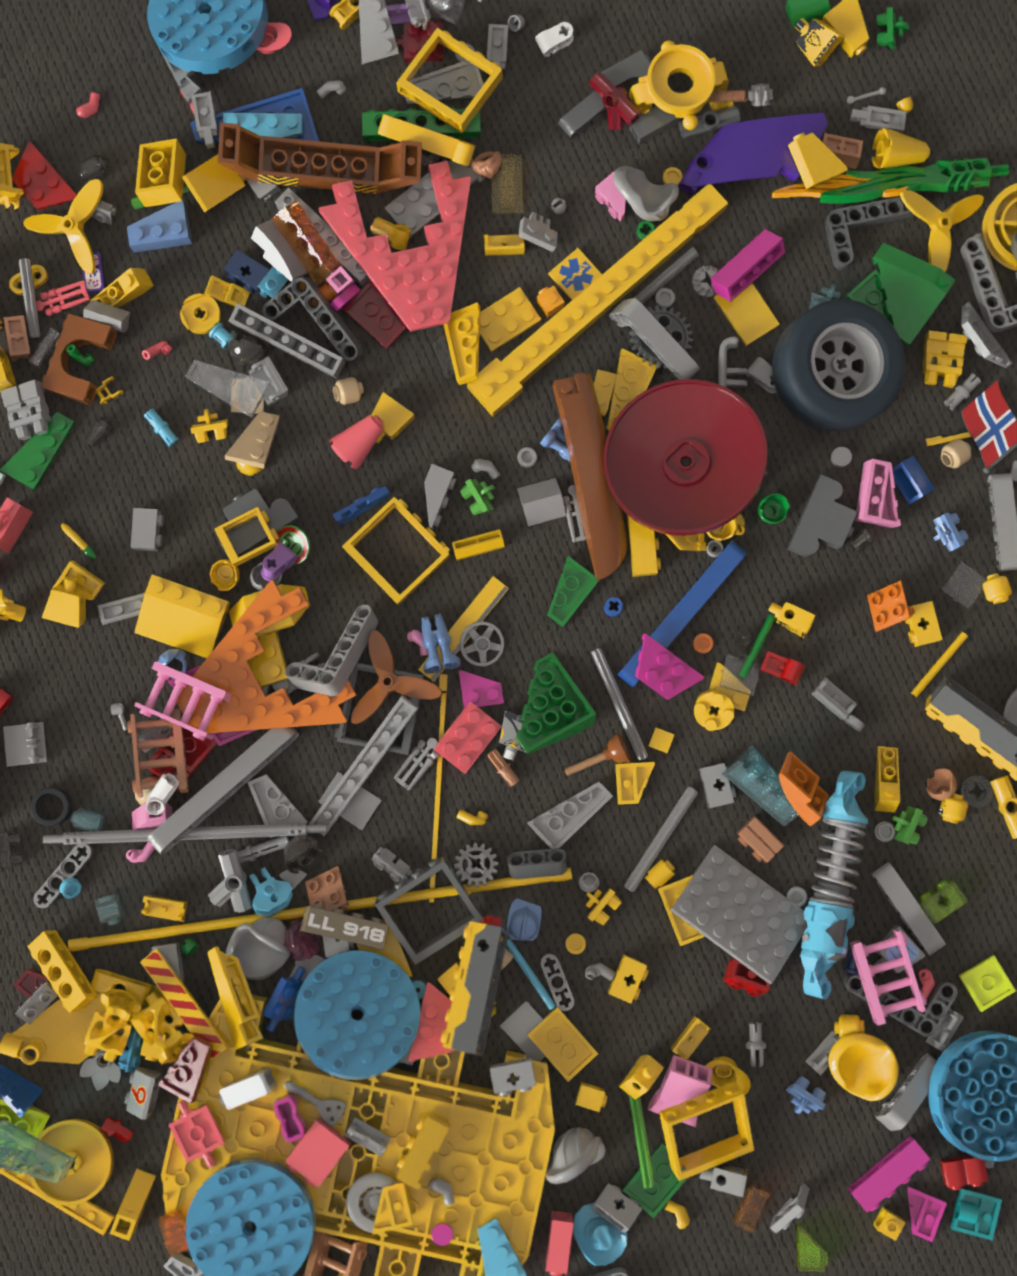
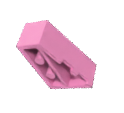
(876, 495)

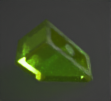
(810, 1253)

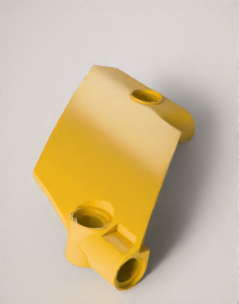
(61, 1034)

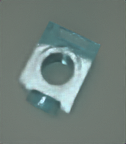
(109, 909)

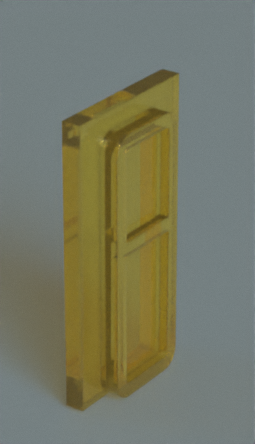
(508, 186)

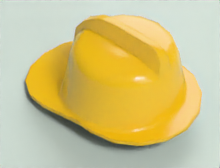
(726, 1071)

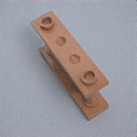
(175, 741)
(319, 1258)

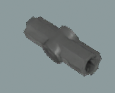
(720, 118)

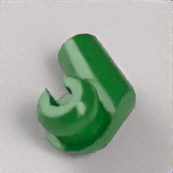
(78, 356)

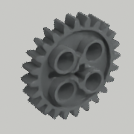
(674, 326)

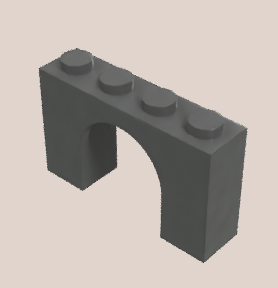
(628, 73)

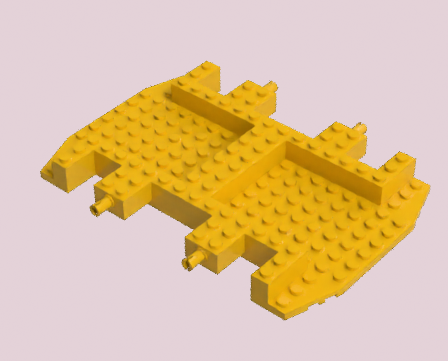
(489, 1156)

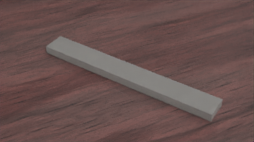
(365, 763)

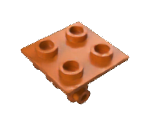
(889, 606)

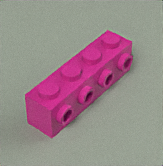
(748, 265)
(889, 1174)

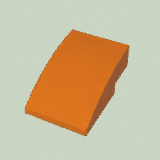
(802, 789)

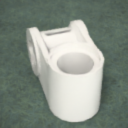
(552, 40)

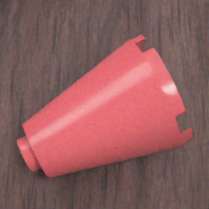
(357, 440)

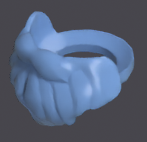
(169, 654)

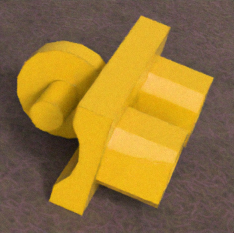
(219, 427)
(609, 898)

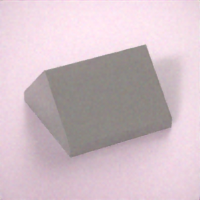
(542, 502)

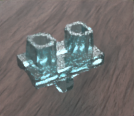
(817, 299)

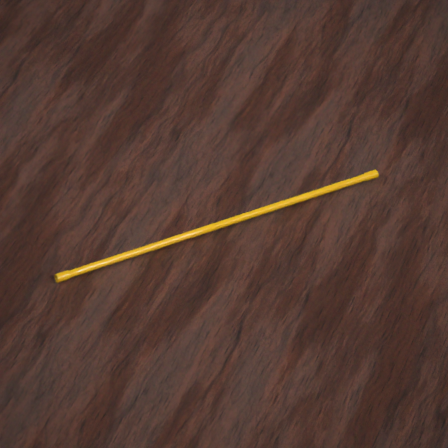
(86, 943)

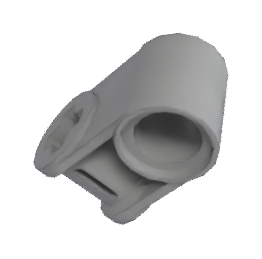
(762, 374)

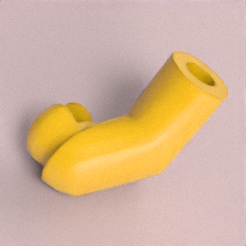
(471, 819)
(680, 1212)

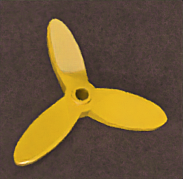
(940, 222)
(73, 223)

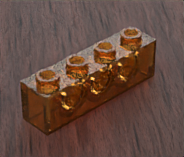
(306, 242)

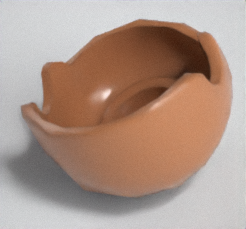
(942, 784)

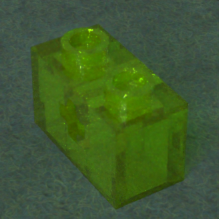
(952, 900)

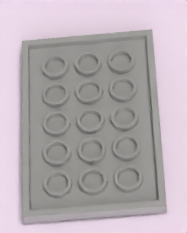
(741, 914)

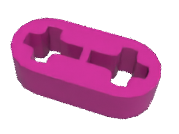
(345, 297)

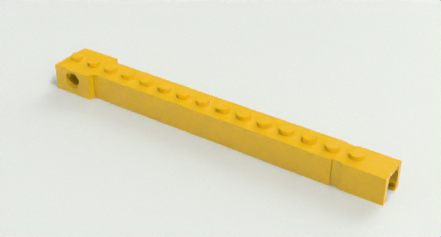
(503, 380)

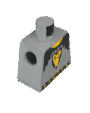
(734, 1181)

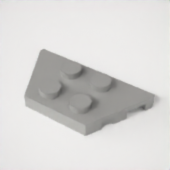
(984, 341)

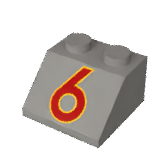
(143, 1093)

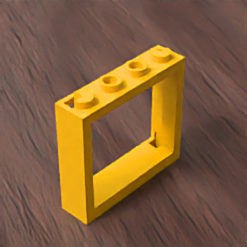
(434, 106)
(415, 521)
(718, 1152)

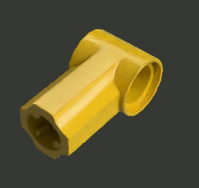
(397, 234)

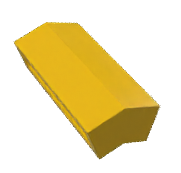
(478, 545)

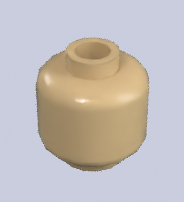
(348, 391)
(956, 453)

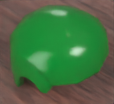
(779, 503)

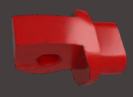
(118, 1131)

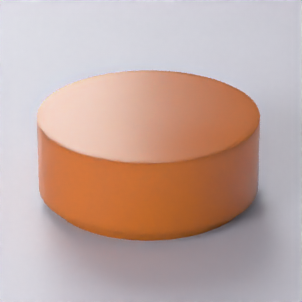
(703, 643)

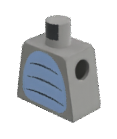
(891, 953)

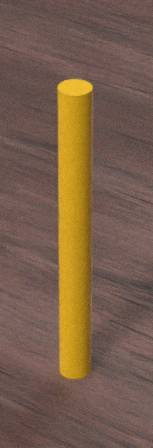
(939, 664)

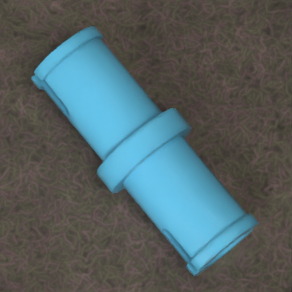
(161, 427)

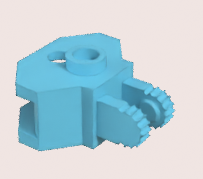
(270, 895)

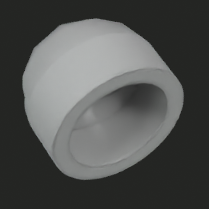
(514, 19)
(560, 208)
(711, 544)

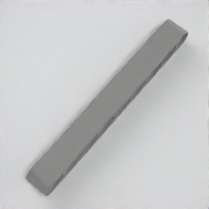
(221, 788)

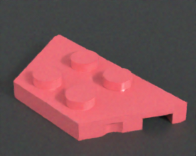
(431, 1025)

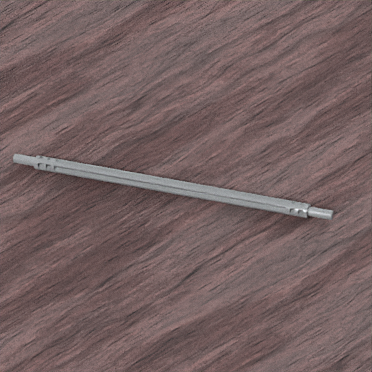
(196, 834)

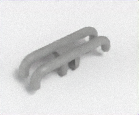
(723, 371)

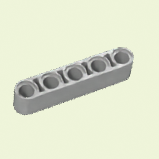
(1005, 520)
(908, 907)

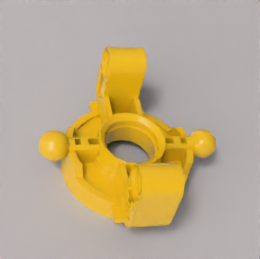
(686, 59)

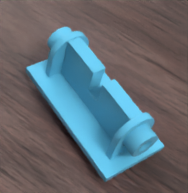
(272, 283)

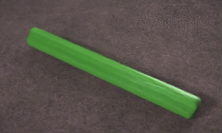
(641, 1140)

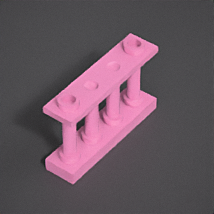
(181, 681)
(873, 991)

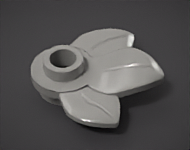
(100, 1072)

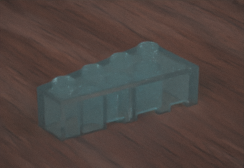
(761, 783)
(30, 1155)

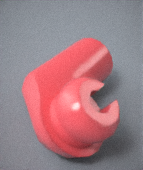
(89, 108)
(154, 350)
(927, 982)

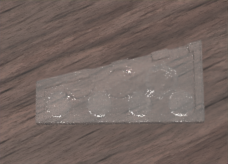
(232, 387)

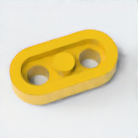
(16, 279)

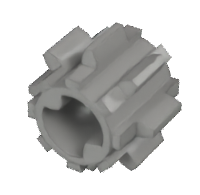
(760, 94)

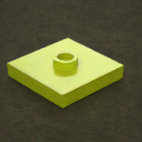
(987, 983)

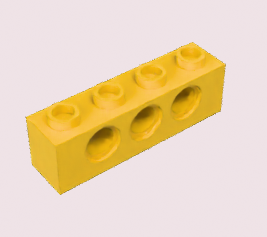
(62, 971)

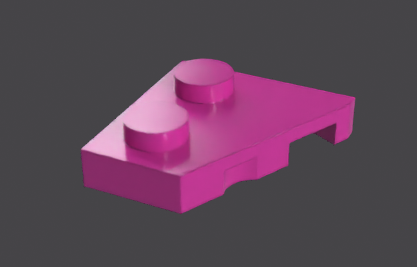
(480, 690)
(924, 1213)

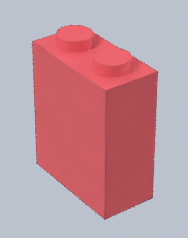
(317, 1152)
(559, 1243)

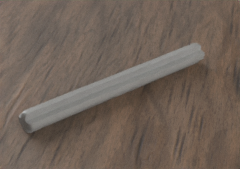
(619, 704)
(660, 839)

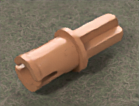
(503, 768)

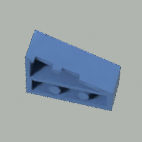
(161, 229)

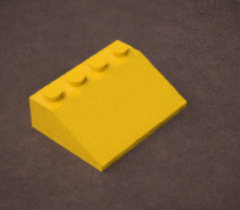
(181, 616)

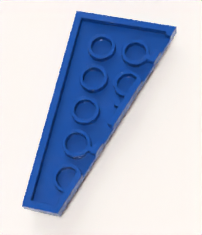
(287, 103)

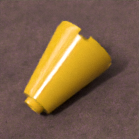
(898, 149)

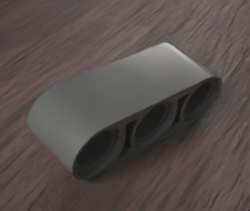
(582, 114)
(537, 863)

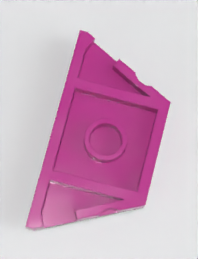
(664, 670)

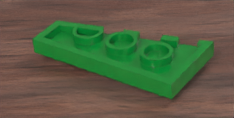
(38, 453)

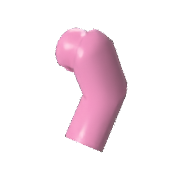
(417, 637)
(140, 855)

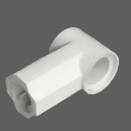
(161, 793)

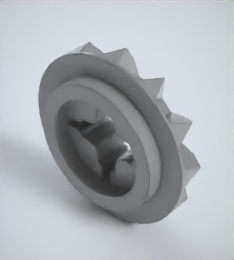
(699, 276)

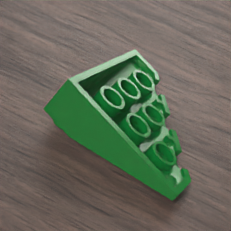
(911, 289)
(553, 708)

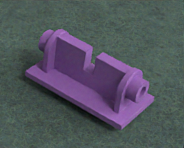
(398, 13)

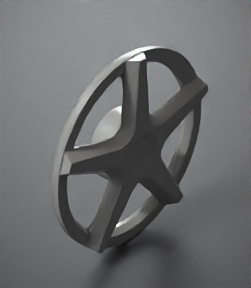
(481, 643)

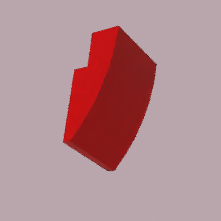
(195, 752)

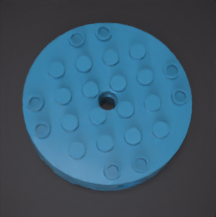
(207, 32)
(350, 984)
(976, 1095)
(255, 1193)

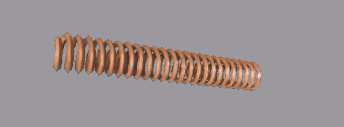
(726, 96)

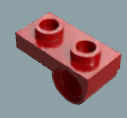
(782, 667)

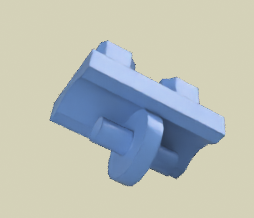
(948, 532)
(804, 1100)

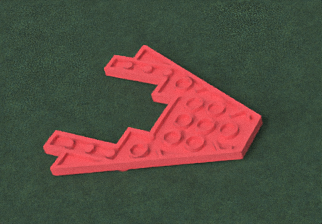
(415, 280)

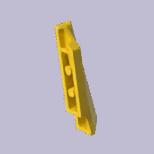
(235, 998)

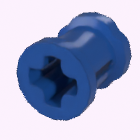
(613, 613)

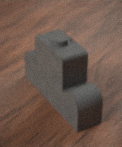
(822, 519)
(252, 533)

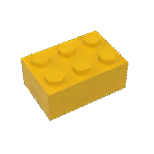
(160, 172)

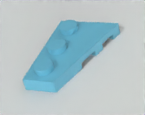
(497, 1251)

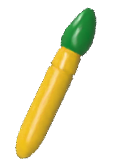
(78, 541)

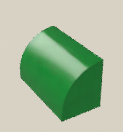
(806, 9)

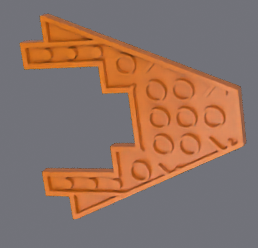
(230, 671)

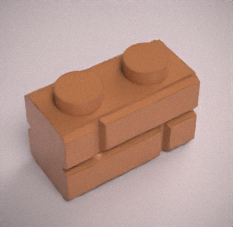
(759, 840)

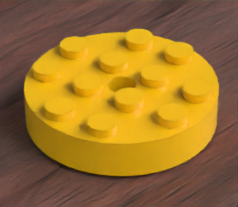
(92, 1163)

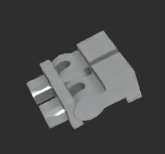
(26, 409)

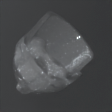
(446, 9)

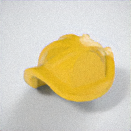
(864, 1066)

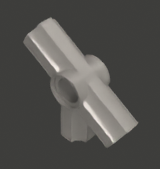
(227, 888)

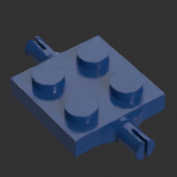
(283, 1000)

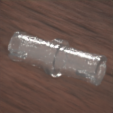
(44, 347)

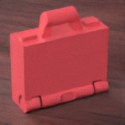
(12, 522)

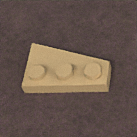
(255, 442)

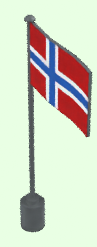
(991, 426)

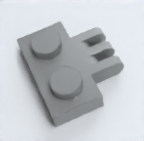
(538, 231)

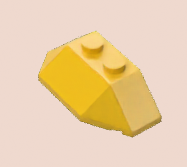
(243, 604)

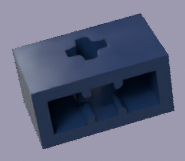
(242, 263)

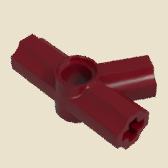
(616, 102)

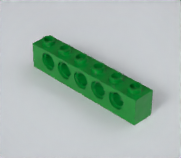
(373, 118)

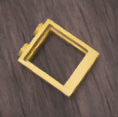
(238, 521)

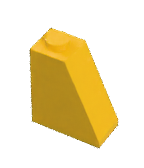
(848, 20)
(815, 160)

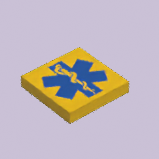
(574, 274)

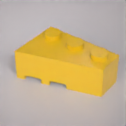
(422, 1150)

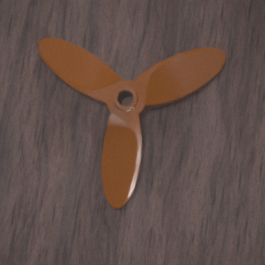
(384, 665)

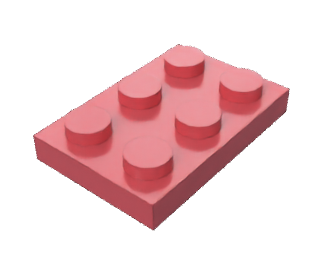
(467, 737)

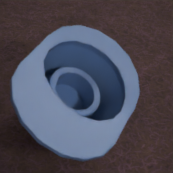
(523, 920)

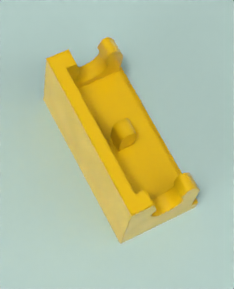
(503, 245)
(164, 908)
(690, 1038)

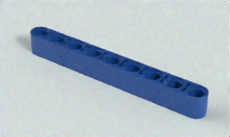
(689, 605)

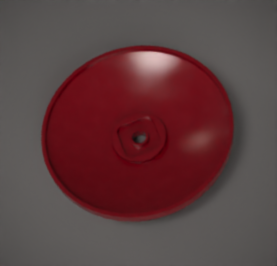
(679, 423)

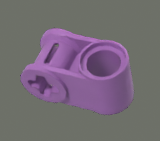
(277, 562)

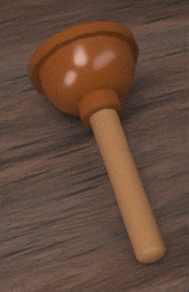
(615, 750)

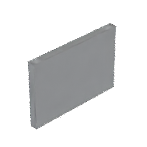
(359, 808)
(519, 1025)

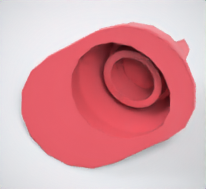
(276, 37)

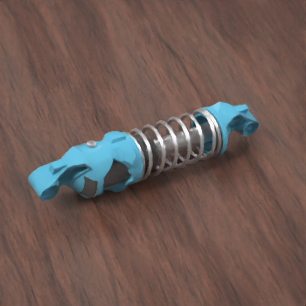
(830, 910)

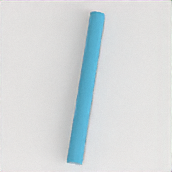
(530, 975)

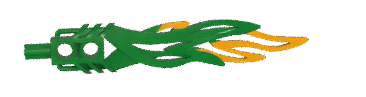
(890, 182)

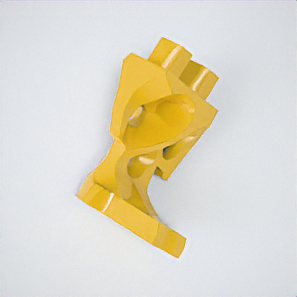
(117, 1003)
(154, 1018)

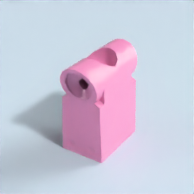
(681, 1082)

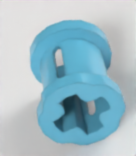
(220, 335)

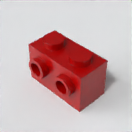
(741, 977)

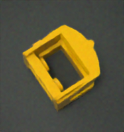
(7, 192)

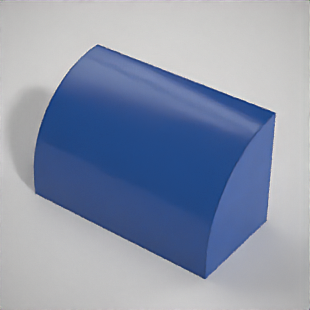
(911, 480)

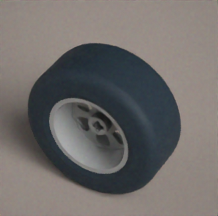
(874, 345)

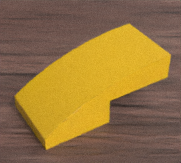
(226, 292)

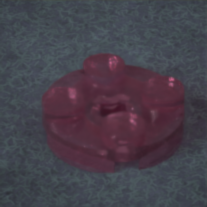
(302, 949)

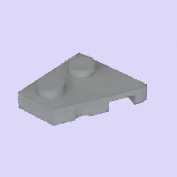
(791, 1209)

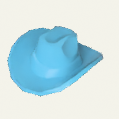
(597, 1238)

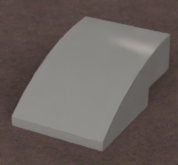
(278, 250)

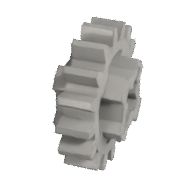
(482, 858)

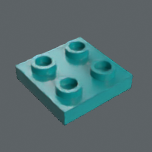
(976, 1213)

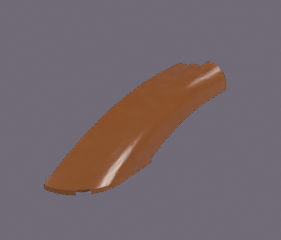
(585, 442)

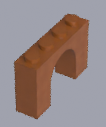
(79, 333)

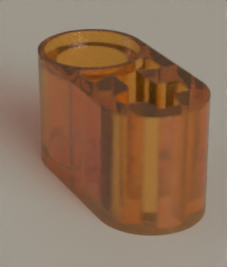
(174, 1232)

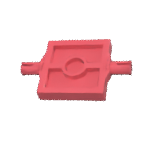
(197, 1133)

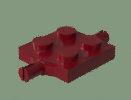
(416, 37)

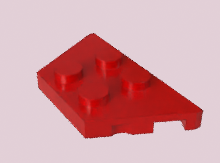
(40, 180)

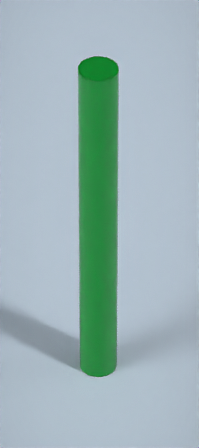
(757, 646)

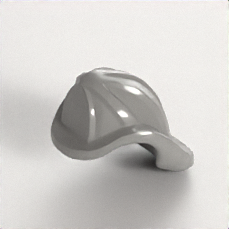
(646, 199)
(259, 947)
(573, 1155)

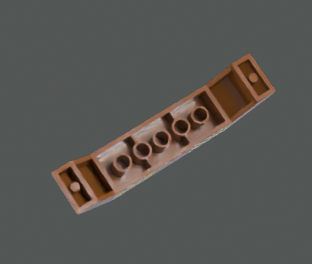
(318, 163)

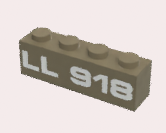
(344, 927)

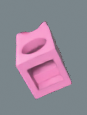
(340, 280)

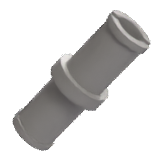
(962, 392)

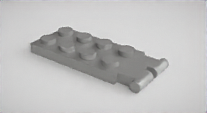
(418, 204)

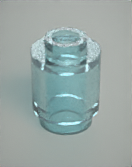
(87, 820)

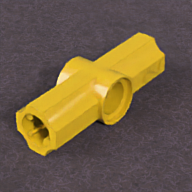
(1004, 794)

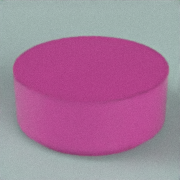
(442, 1233)

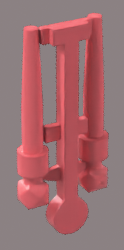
(53, 293)

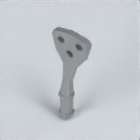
(319, 1103)

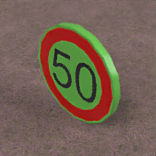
(295, 540)

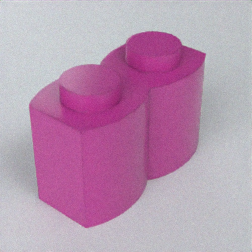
(287, 1111)

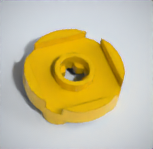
(190, 308)
(717, 699)

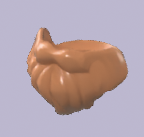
(489, 167)

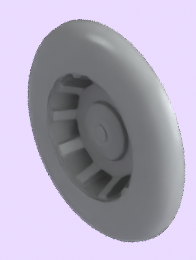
(370, 1200)

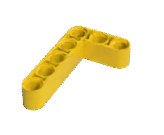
(432, 141)

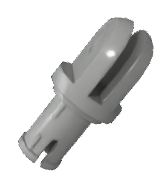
(756, 1043)

